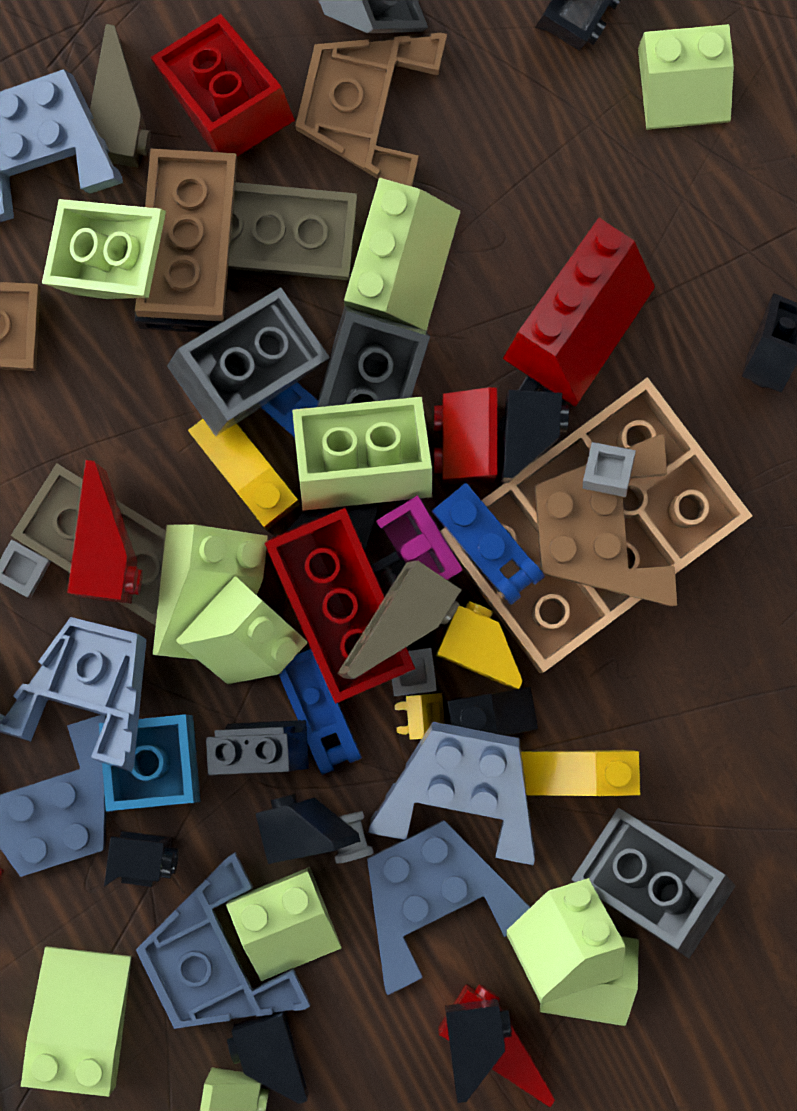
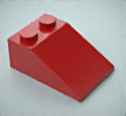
(224, 87)
(102, 551)

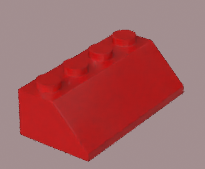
(583, 313)
(333, 598)

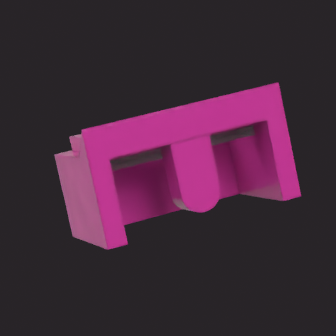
(418, 538)

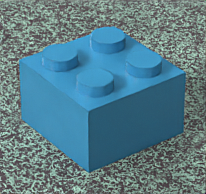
(162, 770)

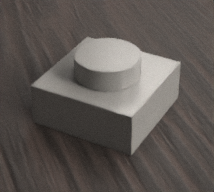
(608, 469)
(22, 568)
(418, 680)

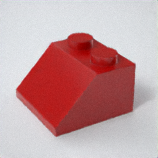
(468, 437)

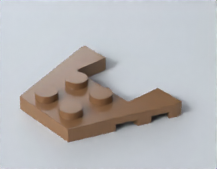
(349, 96)
(586, 536)

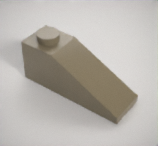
(116, 105)
(409, 611)

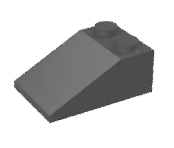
(372, 360)
(246, 361)
(655, 882)

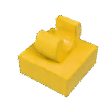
(421, 713)

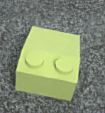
(103, 249)
(195, 570)
(77, 1022)

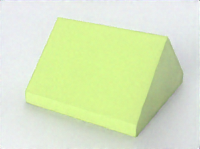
(605, 1002)

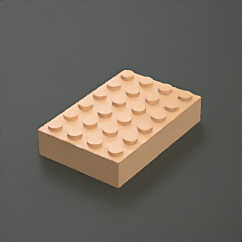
(665, 519)

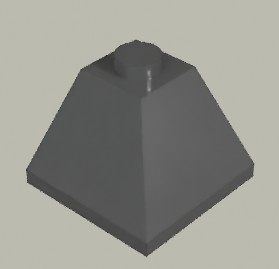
(377, 15)

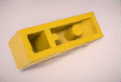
(247, 472)
(582, 772)

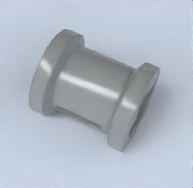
(358, 849)

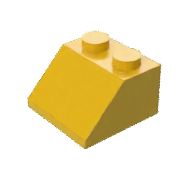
(479, 645)

